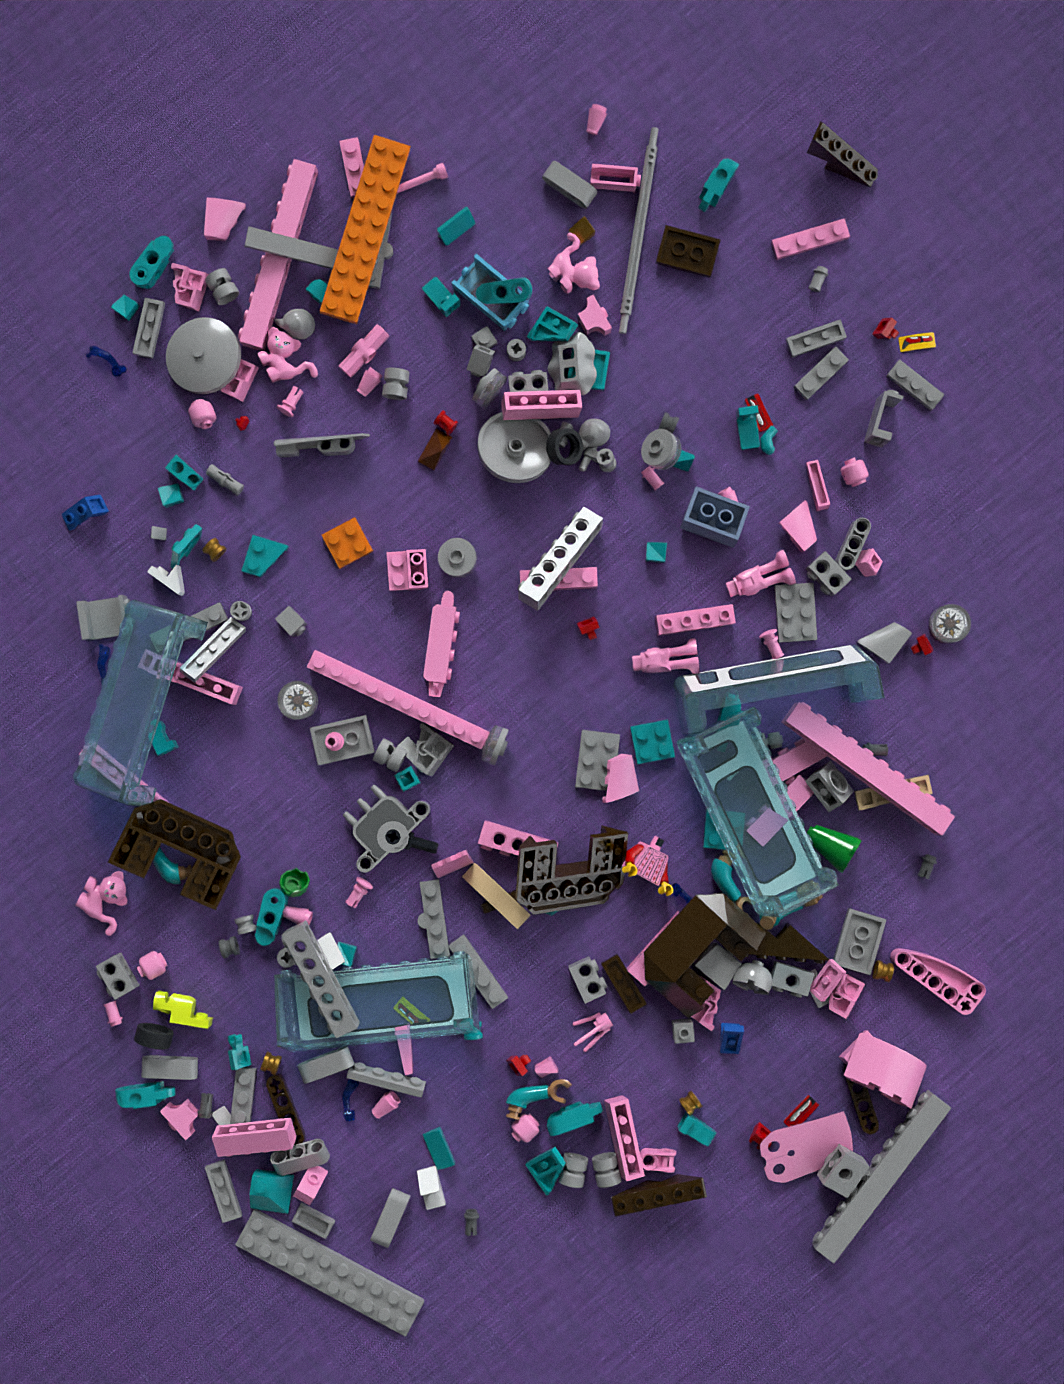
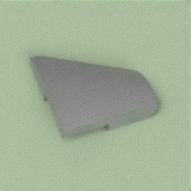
(886, 641)
(431, 750)

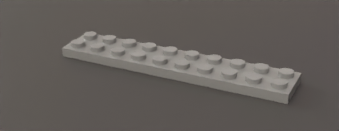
(330, 1272)

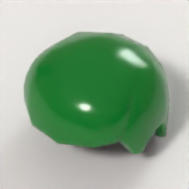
(294, 882)

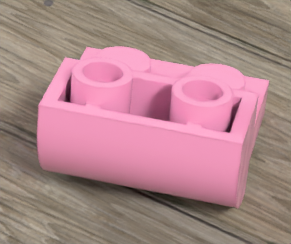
(407, 570)

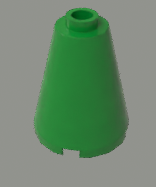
(834, 845)

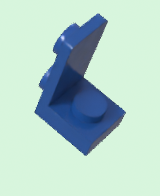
(83, 510)

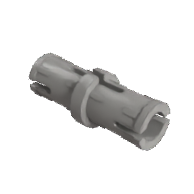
(224, 479)

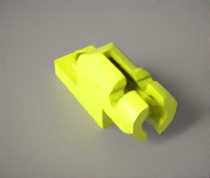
(181, 1009)

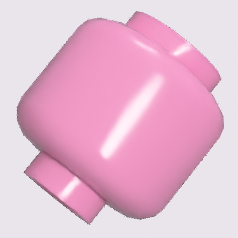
(202, 413)
(854, 472)
(152, 965)
(525, 1128)

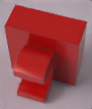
(886, 329)
(588, 626)
(923, 644)
(518, 1064)
(759, 1133)

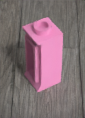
(615, 171)

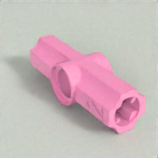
(364, 351)

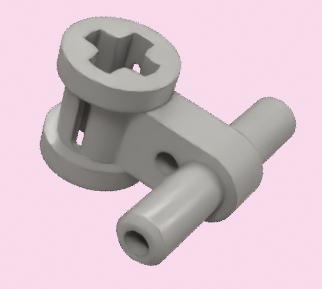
(603, 457)

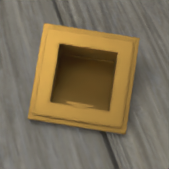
(583, 230)

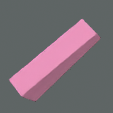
(817, 485)
(405, 1048)

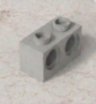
(528, 380)
(832, 569)
(122, 973)
(582, 981)

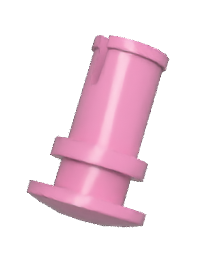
(290, 402)
(772, 643)
(334, 741)
(359, 890)

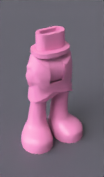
(751, 580)
(657, 660)

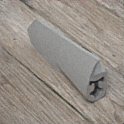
(291, 447)

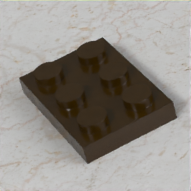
(688, 251)

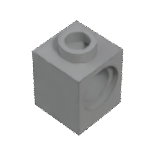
(480, 360)
(291, 622)
(683, 1030)

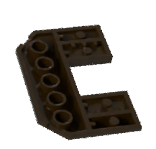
(187, 833)
(553, 887)
(686, 937)

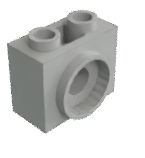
(829, 786)
(843, 1170)

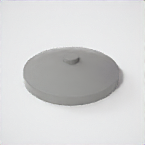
(203, 355)
(514, 448)

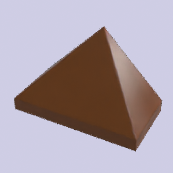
(435, 449)

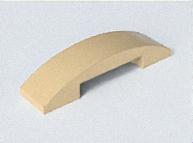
(869, 798)
(496, 896)

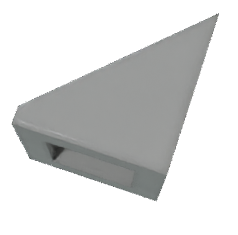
(158, 533)

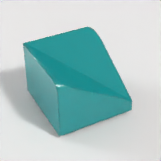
(125, 307)
(684, 461)
(170, 495)
(656, 552)
(407, 778)
(348, 952)

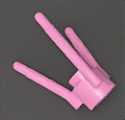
(602, 1025)

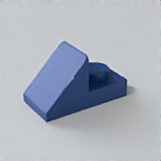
(731, 1038)

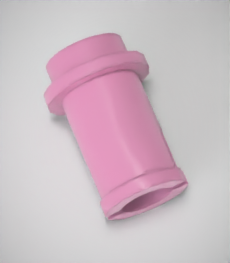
(652, 477)
(113, 1014)

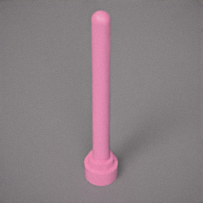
(438, 172)

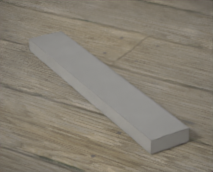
(290, 247)

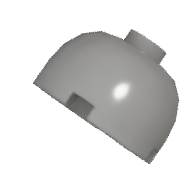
(753, 977)

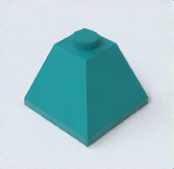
(271, 1191)

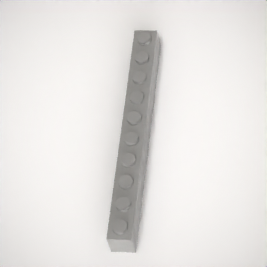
(880, 1176)

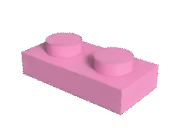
(827, 980)

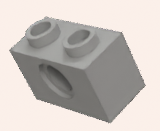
(802, 982)

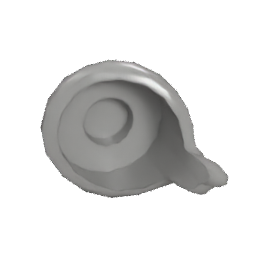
(297, 323)
(594, 433)

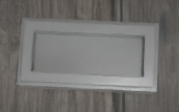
(313, 1220)

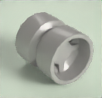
(221, 284)
(395, 383)
(390, 755)
(607, 1173)
(573, 1174)

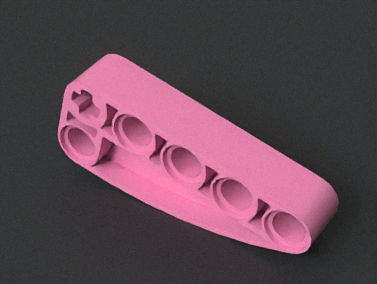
(946, 977)

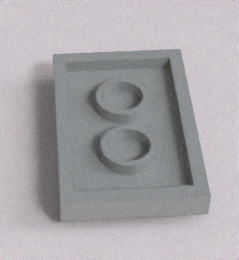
(795, 612)
(356, 740)
(594, 754)
(859, 941)

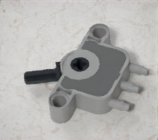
(383, 819)

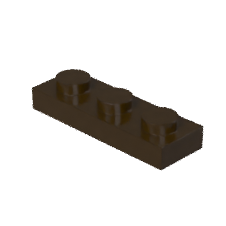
(623, 983)

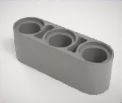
(569, 184)
(858, 537)
(325, 1064)
(169, 1067)
(300, 1157)
(390, 1218)

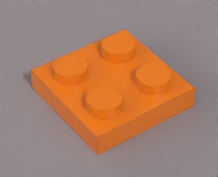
(347, 543)

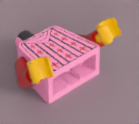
(649, 864)

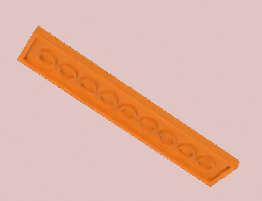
(365, 229)

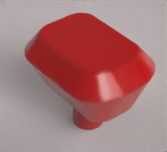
(242, 422)

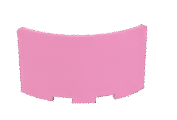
(886, 1068)

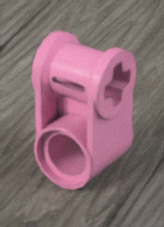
(662, 1159)

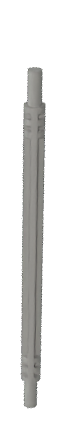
(638, 232)

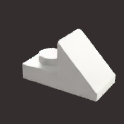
(173, 580)
(431, 1187)

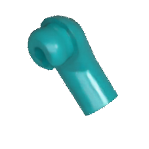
(766, 440)

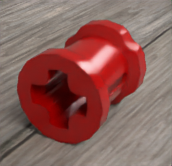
(445, 422)

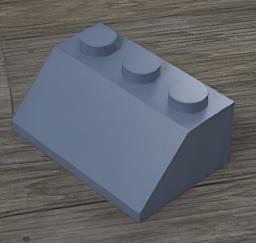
(714, 517)

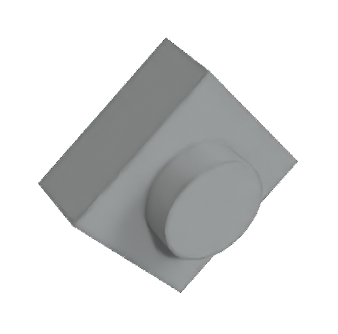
(484, 338)

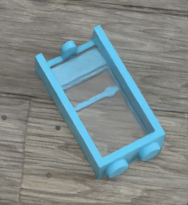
(479, 273)

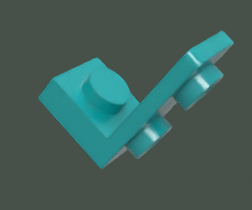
(441, 296)
(748, 427)

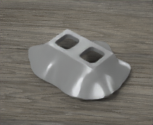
(582, 361)

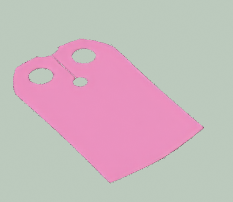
(811, 1144)

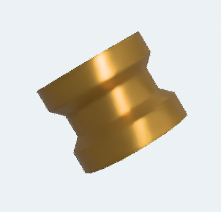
(214, 549)
(883, 971)
(271, 1063)
(690, 1103)

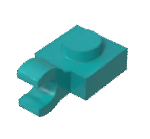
(239, 1055)

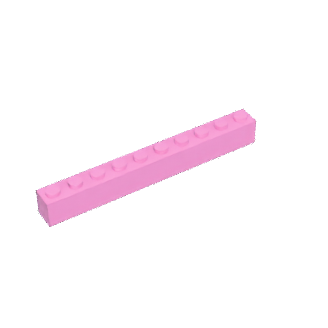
(275, 268)
(398, 699)
(868, 769)

